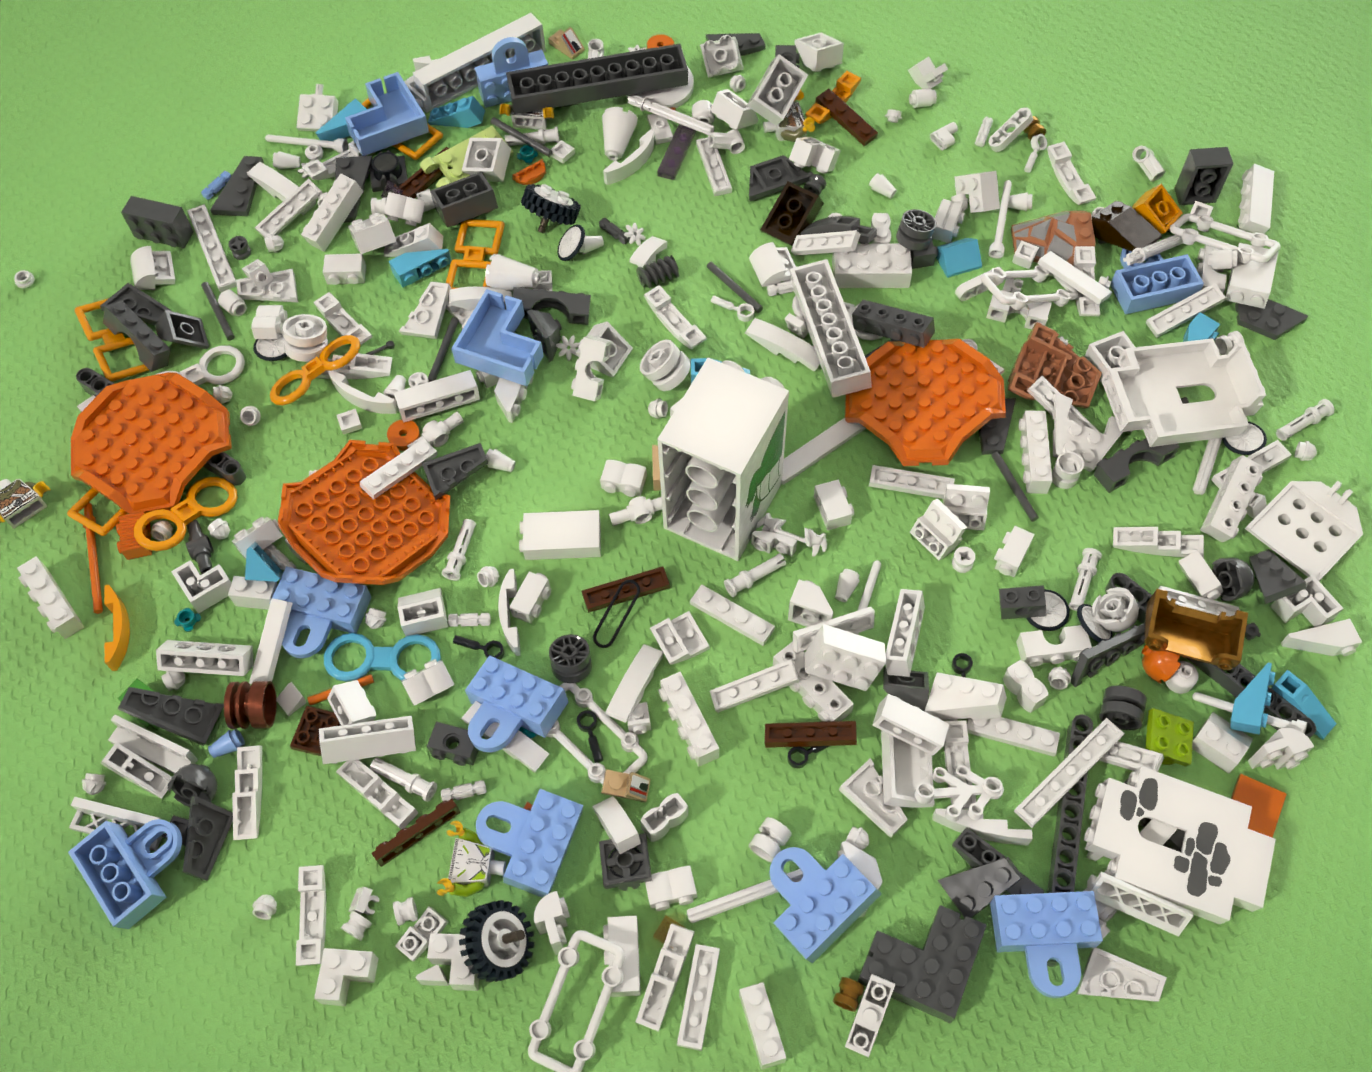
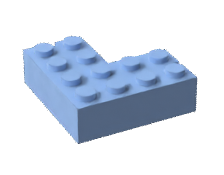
(391, 120)
(491, 341)

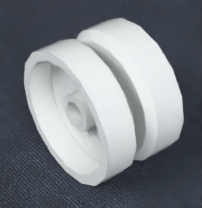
(304, 337)
(665, 365)

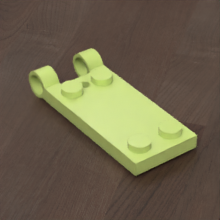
(454, 158)

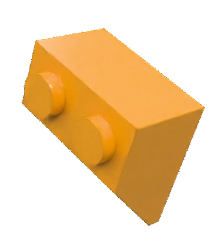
(1158, 208)

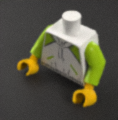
(470, 864)

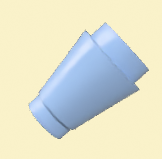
(226, 743)

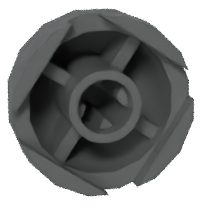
(1234, 577)
(193, 781)

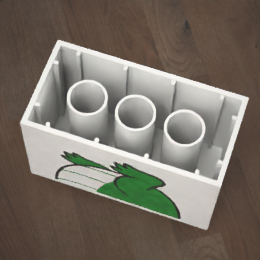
(723, 455)

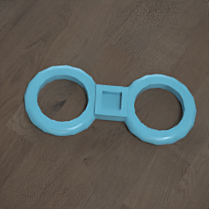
(376, 657)

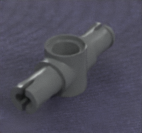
(199, 546)

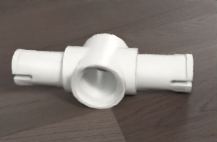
(438, 432)
(639, 510)

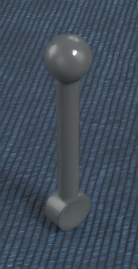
(390, 344)

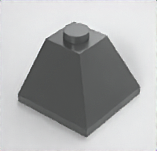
(181, 329)
(546, 331)
(910, 689)

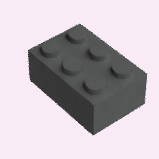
(1203, 175)
(464, 199)
(157, 222)

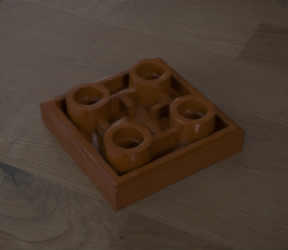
(307, 733)

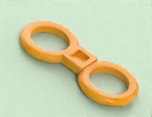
(314, 369)
(184, 513)

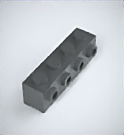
(893, 323)

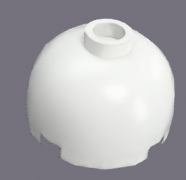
(1116, 609)

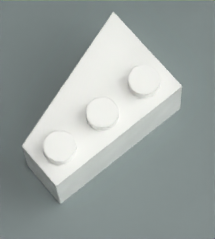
(965, 698)

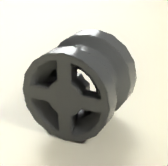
(815, 184)
(239, 247)

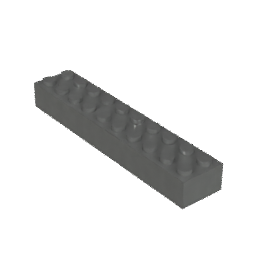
(597, 78)

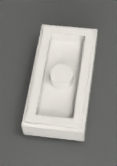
(661, 128)

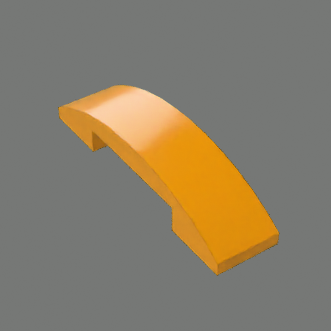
(844, 89)
(116, 650)

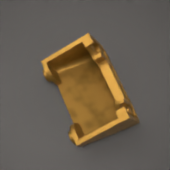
(1194, 632)

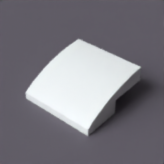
(680, 638)

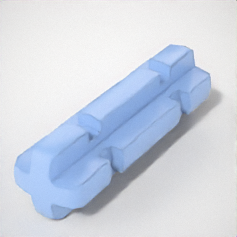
(216, 185)

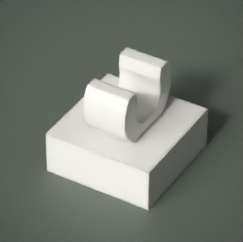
(1011, 285)
(361, 901)

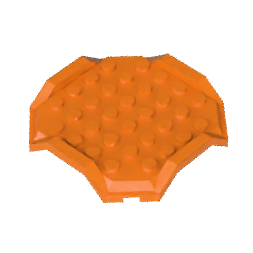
(927, 398)
(147, 440)
(361, 538)

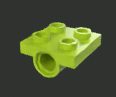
(1170, 737)

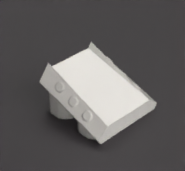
(721, 56)

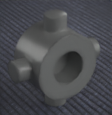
(1251, 631)

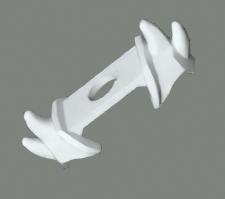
(811, 538)

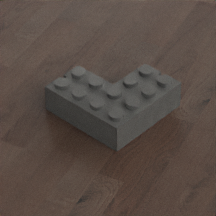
(929, 977)

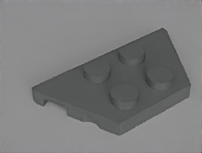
(773, 175)
(1270, 321)

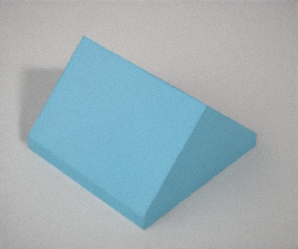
(959, 256)
(260, 565)

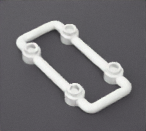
(1244, 253)
(1019, 300)
(629, 740)
(611, 977)

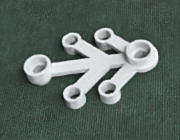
(988, 789)

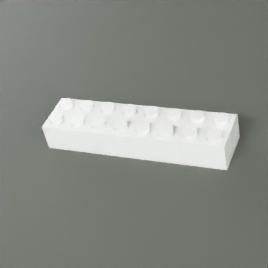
(456, 71)
(830, 328)

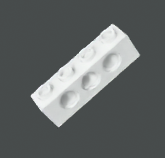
(904, 632)
(205, 657)

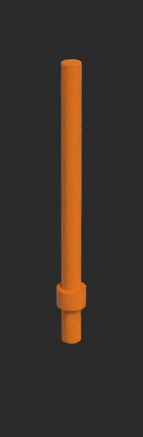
(93, 562)

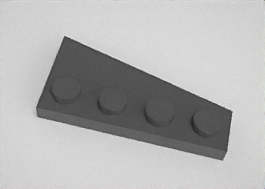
(356, 169)
(239, 190)
(1107, 653)
(173, 713)

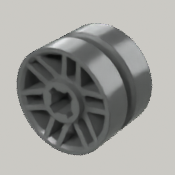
(916, 229)
(570, 658)
(1123, 707)

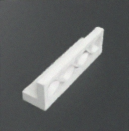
(150, 746)
(106, 813)
(1139, 903)

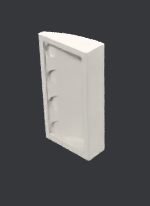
(902, 772)

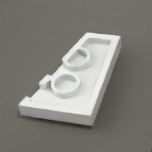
(281, 289)
(429, 313)
(866, 793)

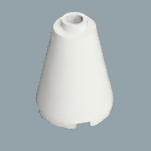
(617, 131)
(509, 273)

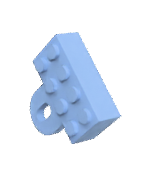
(492, 76)
(1155, 282)
(319, 607)
(513, 701)
(535, 839)
(123, 868)
(820, 903)
(1047, 929)

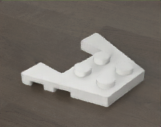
(1079, 438)

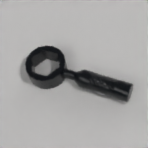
(476, 645)
(958, 670)
(593, 742)
(814, 749)

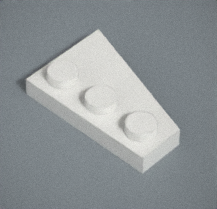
(1118, 978)

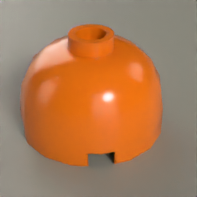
(1159, 664)

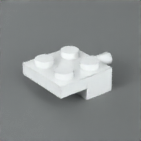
(315, 110)

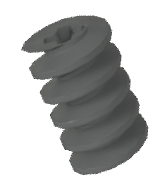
(657, 271)

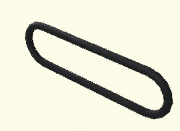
(624, 618)

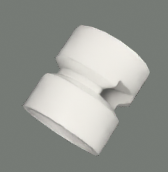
(1067, 470)
(771, 837)

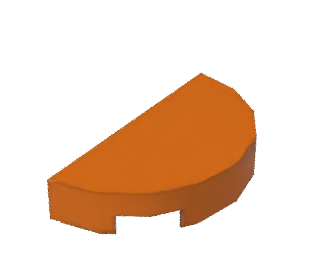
(530, 174)

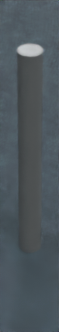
(527, 140)
(735, 287)
(217, 310)
(443, 349)
(1014, 486)

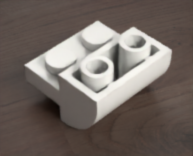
(772, 264)
(151, 268)
(968, 504)
(938, 530)
(1283, 750)
(551, 918)

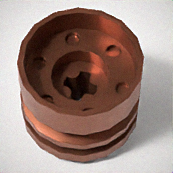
(250, 705)

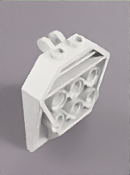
(1317, 516)

